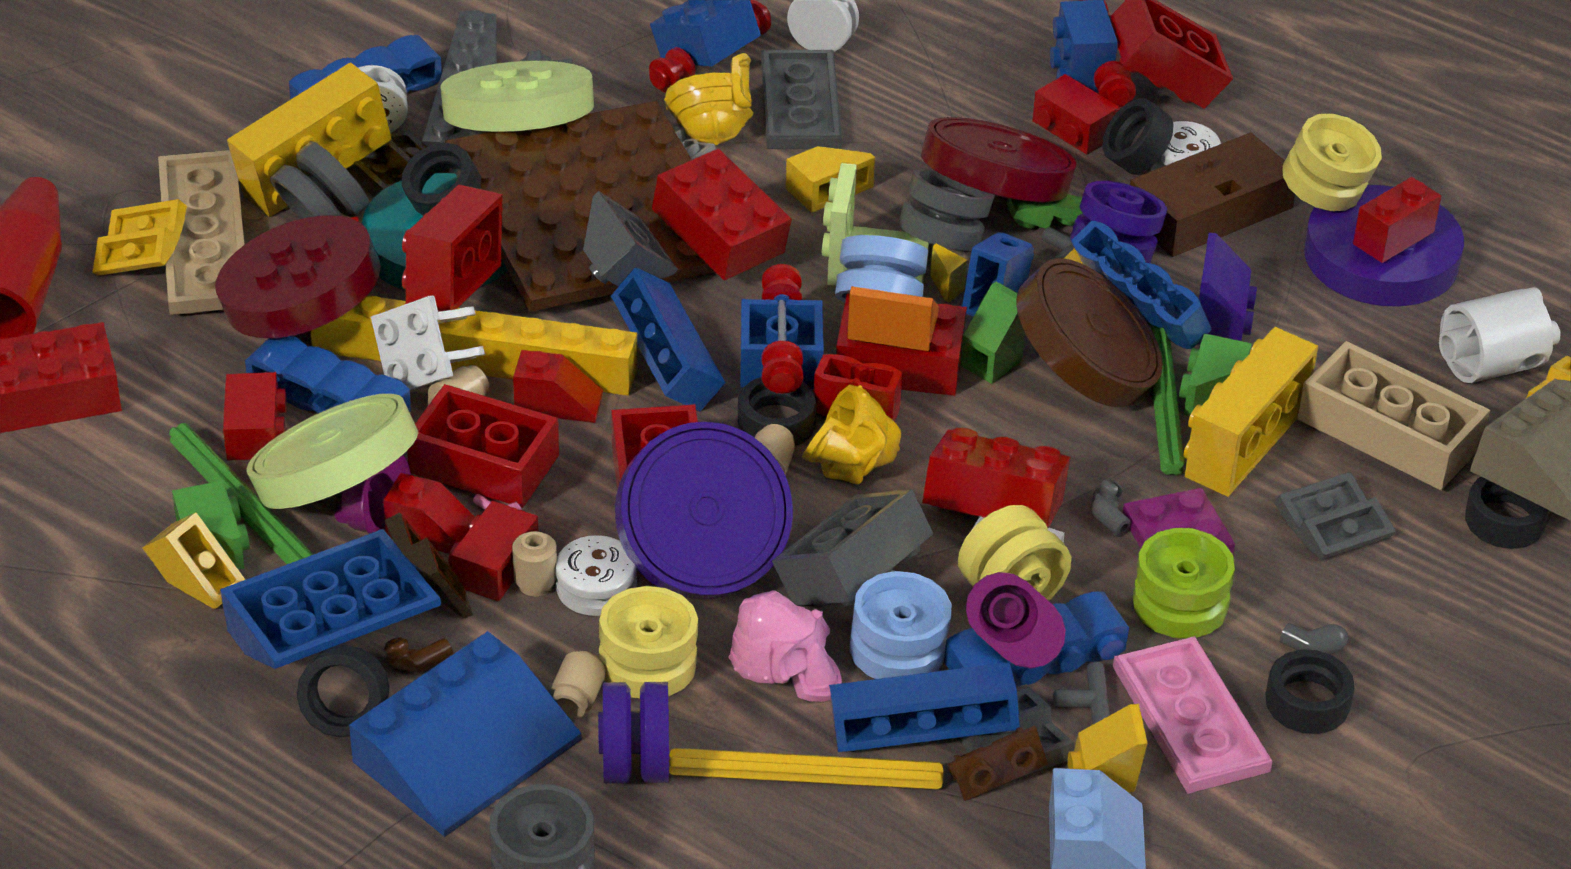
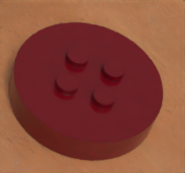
(998, 159)
(298, 276)

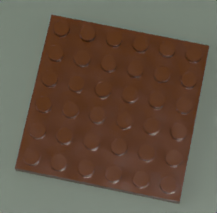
(550, 189)

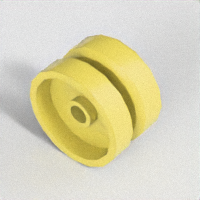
(1331, 162)
(1019, 544)
(648, 638)

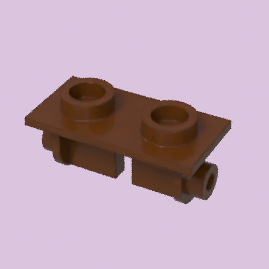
(998, 763)

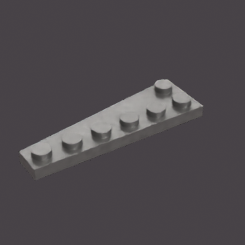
(471, 47)

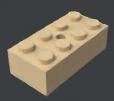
(1393, 415)

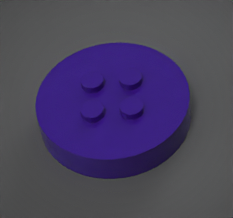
(1403, 280)
(703, 510)

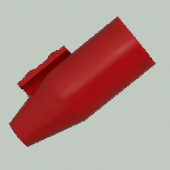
(27, 254)

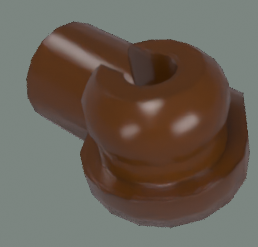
(413, 659)

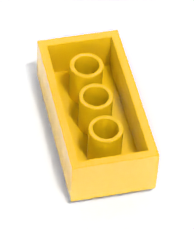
(337, 113)
(1248, 411)

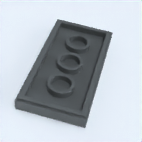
(800, 99)

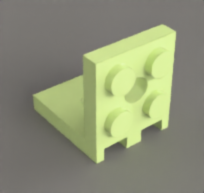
(840, 222)

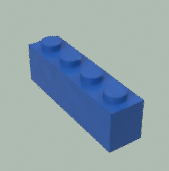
(668, 339)
(924, 707)

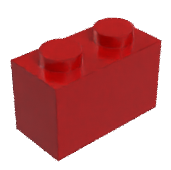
(1073, 113)
(1396, 219)
(252, 413)
(486, 553)

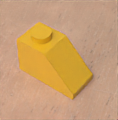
(811, 171)
(193, 560)
(1113, 746)

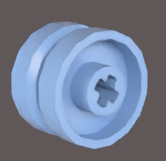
(881, 265)
(899, 625)

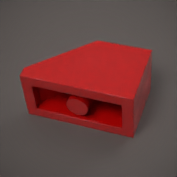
(555, 387)
(429, 510)

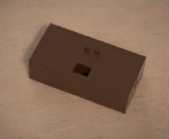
(1217, 192)

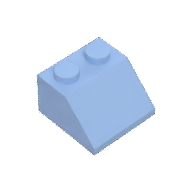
(1094, 822)

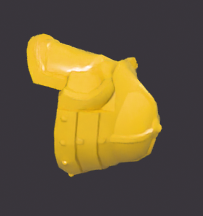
(713, 104)
(854, 437)

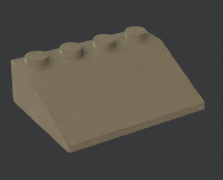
(1532, 449)

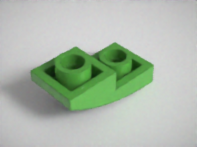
(1042, 213)

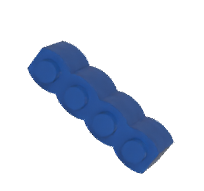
(407, 56)
(1144, 284)
(317, 377)
(1092, 634)

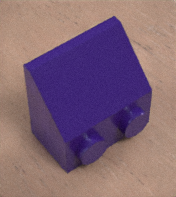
(1226, 291)

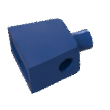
(1000, 260)

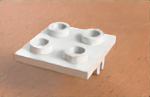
(413, 344)

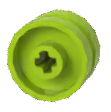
(1183, 583)

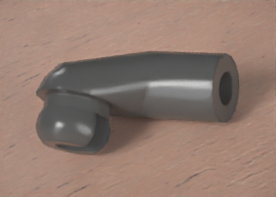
(1105, 507)
(1325, 639)

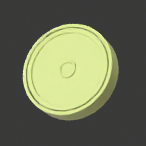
(517, 96)
(332, 451)

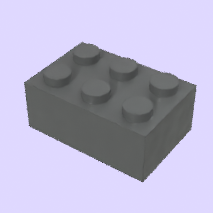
(853, 546)

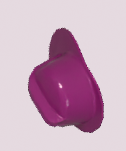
(364, 505)
(1015, 620)

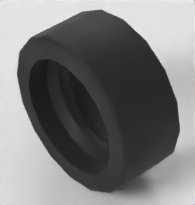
(1150, 144)
(430, 161)
(756, 396)
(1499, 529)
(308, 696)
(1308, 715)

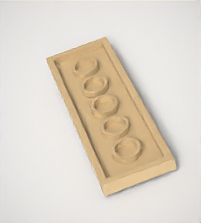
(210, 228)

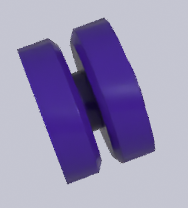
(1125, 209)
(634, 732)

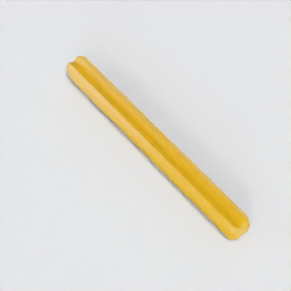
(806, 768)

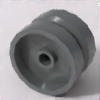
(320, 186)
(944, 211)
(542, 830)

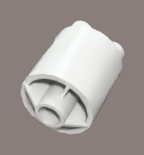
(1497, 335)

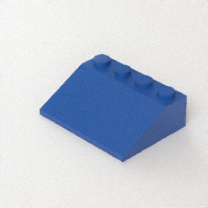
(325, 600)
(462, 734)

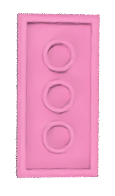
(1192, 715)

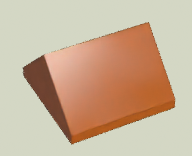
(891, 318)

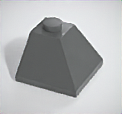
(620, 242)

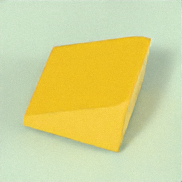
(948, 272)

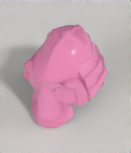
(783, 642)

